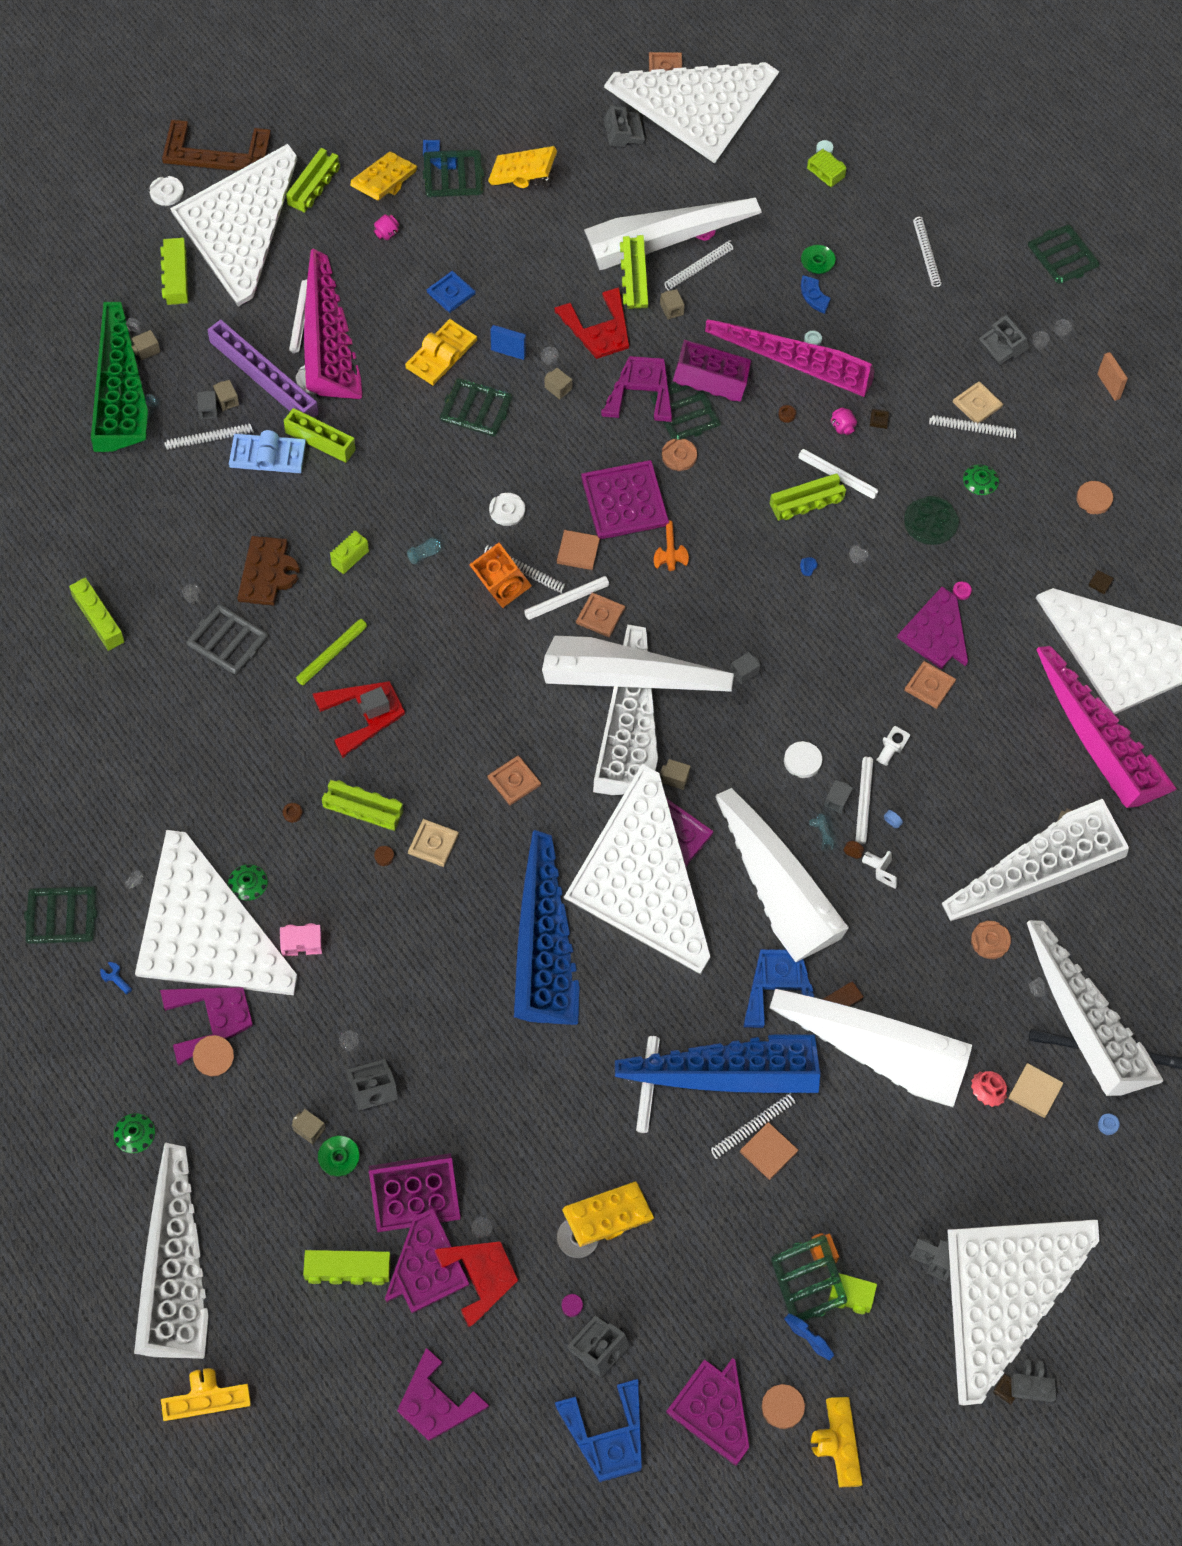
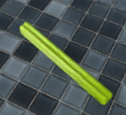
(331, 652)

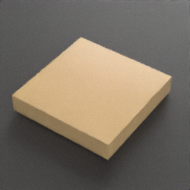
(977, 403)
(433, 843)
(1035, 1090)

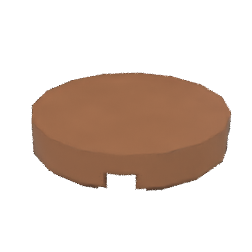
(679, 454)
(1094, 497)
(992, 945)
(213, 1055)
(783, 1406)

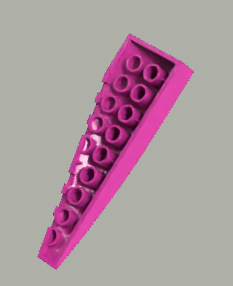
(325, 337)
(812, 359)
(1119, 758)

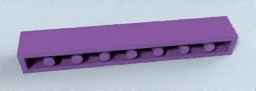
(261, 369)

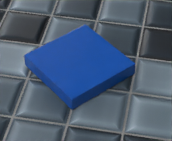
(450, 291)
(508, 342)

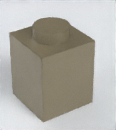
(672, 304)
(145, 345)
(558, 383)
(226, 395)
(675, 774)
(308, 1126)

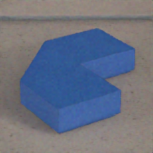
(434, 145)
(817, 1343)

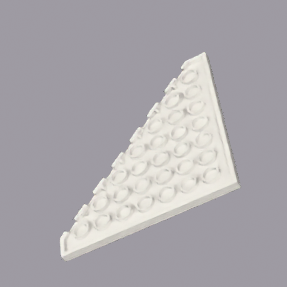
(696, 104)
(237, 220)
(1119, 650)
(640, 878)
(203, 931)
(1003, 1288)

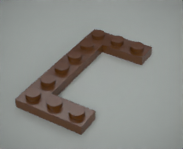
(176, 153)

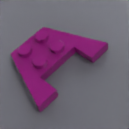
(430, 1408)

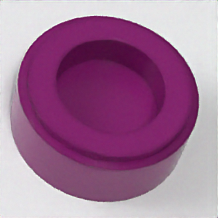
(572, 1305)

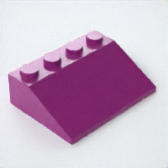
(712, 370)
(411, 1188)

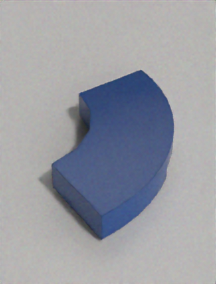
(813, 295)

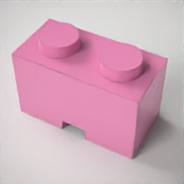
(300, 939)

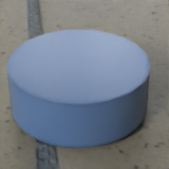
(893, 819)
(1108, 1124)

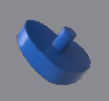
(808, 565)

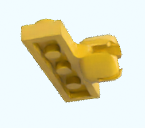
(205, 1397)
(839, 1442)

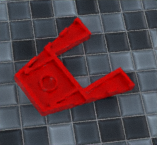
(604, 337)
(355, 739)

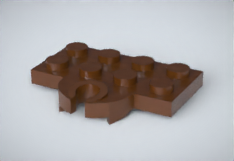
(266, 571)

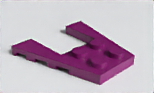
(641, 374)
(225, 1008)

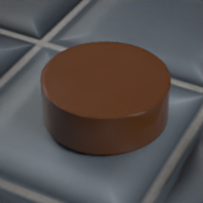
(787, 413)
(292, 812)
(853, 849)
(384, 855)

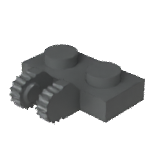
(1035, 1386)

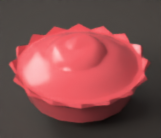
(989, 1088)

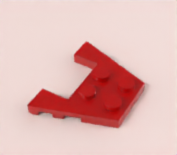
(488, 1270)

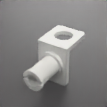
(891, 747)
(881, 865)

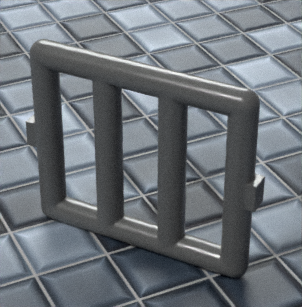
(221, 660)

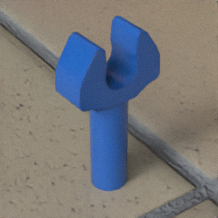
(114, 976)

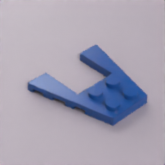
(774, 971)
(612, 1452)

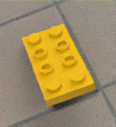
(522, 166)
(384, 176)
(440, 351)
(608, 1214)

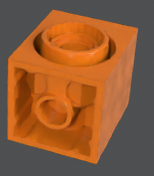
(500, 575)

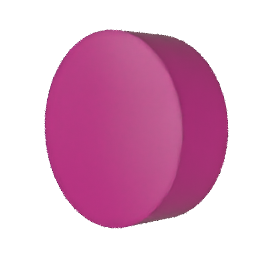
(962, 590)

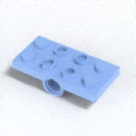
(267, 452)

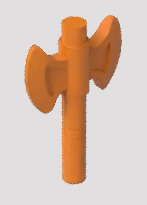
(671, 555)

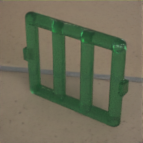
(460, 154)
(1051, 268)
(708, 409)
(477, 426)
(29, 915)
(835, 1279)

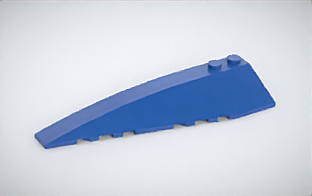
(544, 953)
(755, 1066)

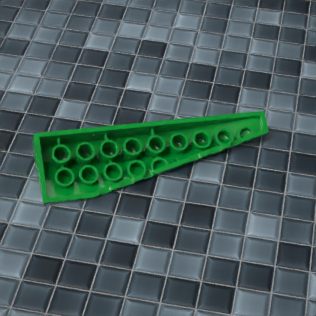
(119, 400)

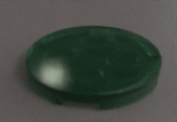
(931, 520)

